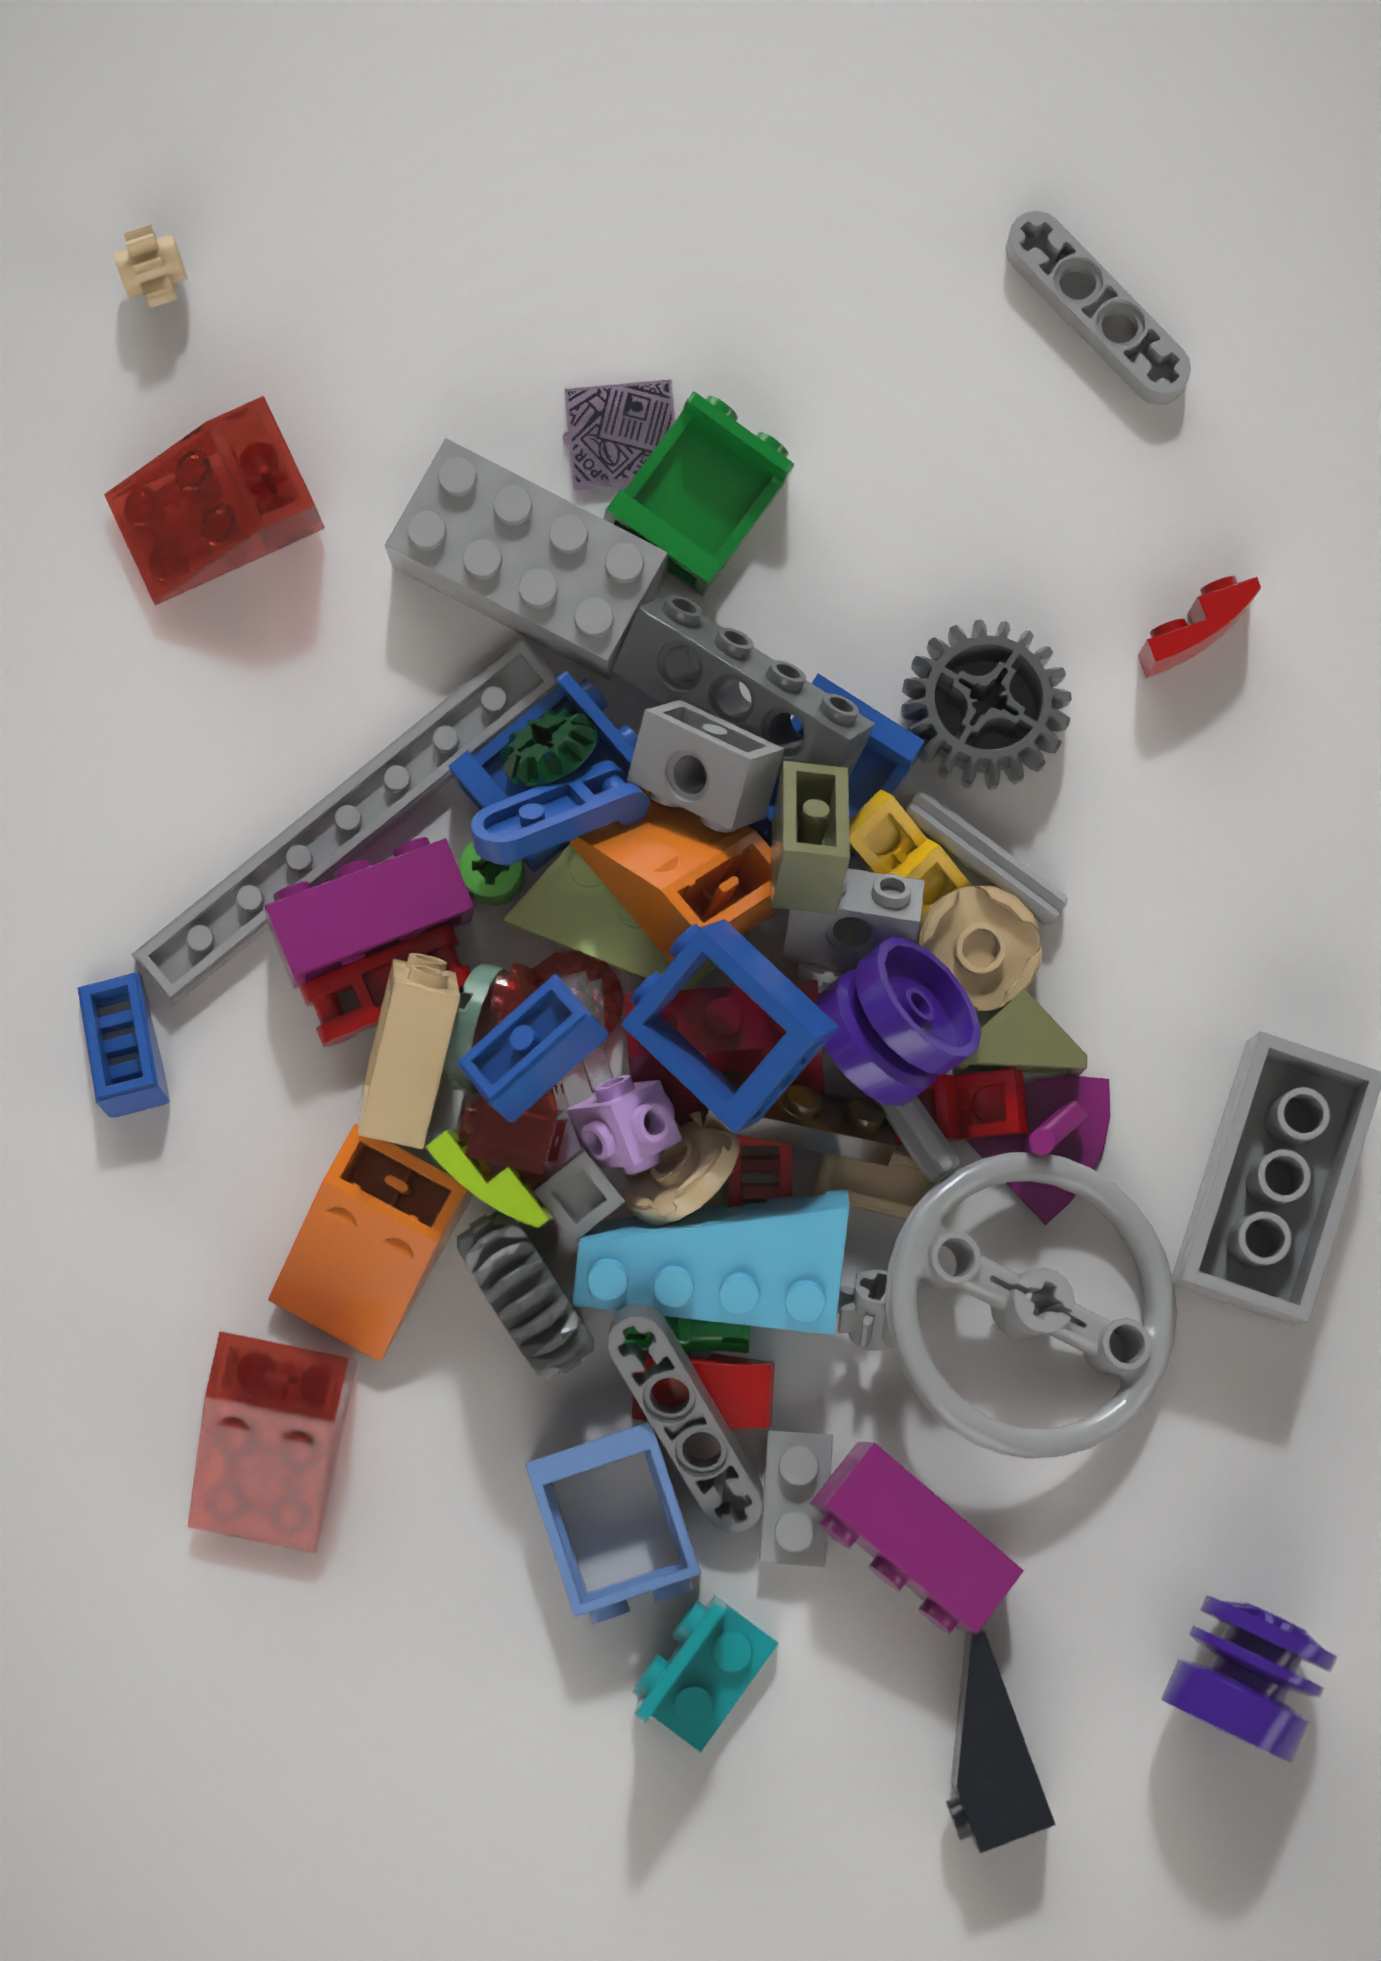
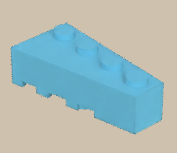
(724, 1264)

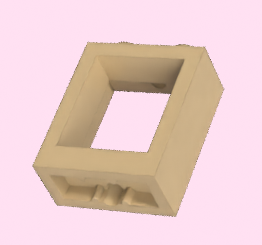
(408, 1051)

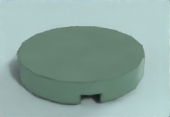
(472, 1023)

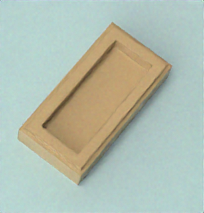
(875, 1187)

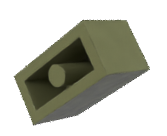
(810, 837)

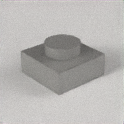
(578, 1194)

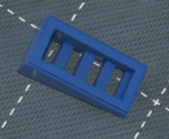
(130, 1084)

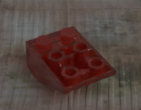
(213, 502)
(537, 1135)
(269, 1441)

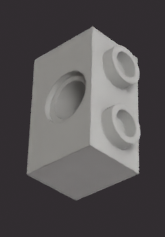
(736, 763)
(868, 913)

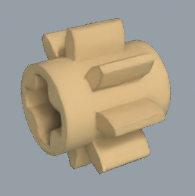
(150, 266)

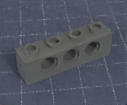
(659, 664)

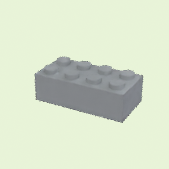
(526, 557)
(1277, 1178)

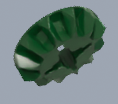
(530, 761)

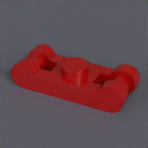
(369, 982)

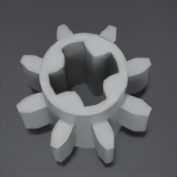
(864, 1311)

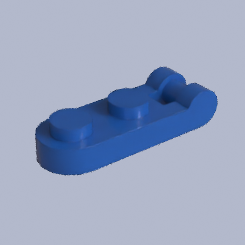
(557, 813)

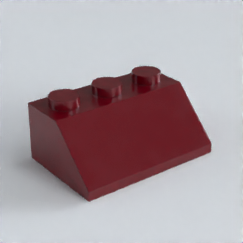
(726, 1031)

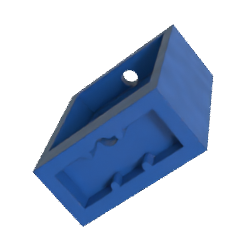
(803, 1020)

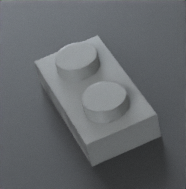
(794, 1473)

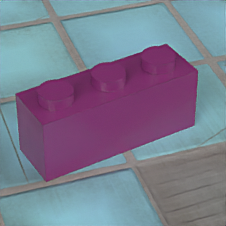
(367, 909)
(915, 1539)

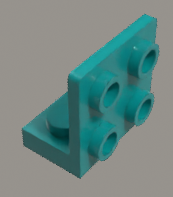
(704, 1673)

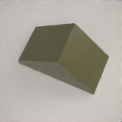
(1026, 1040)

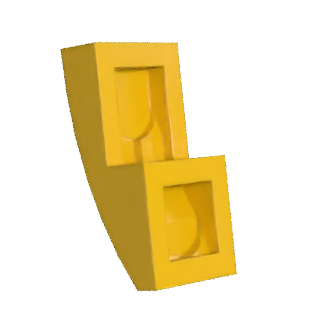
(892, 843)

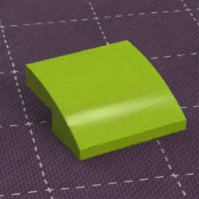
(506, 1192)

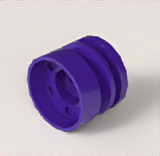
(1249, 1677)

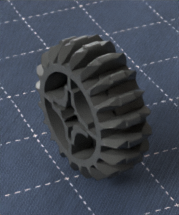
(966, 690)
(525, 1294)

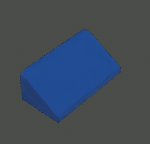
(532, 1049)

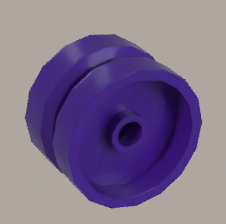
(899, 1021)

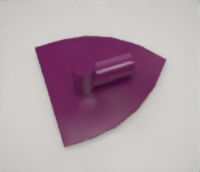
(1065, 1120)

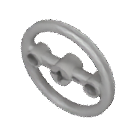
(1145, 1347)

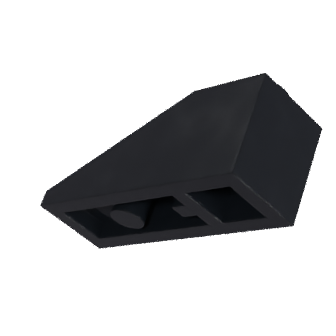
(991, 1764)

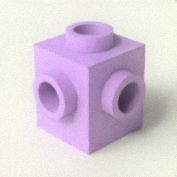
(626, 1124)

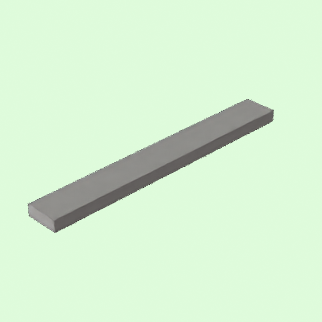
(344, 821)

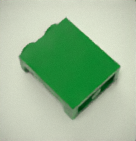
(702, 490)

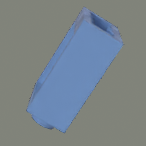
(612, 1599)

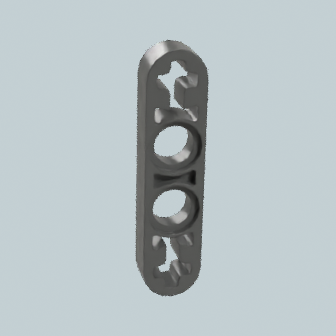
(678, 1422)

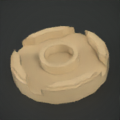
(985, 942)
(685, 1176)

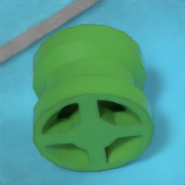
(493, 883)

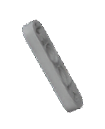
(1089, 313)

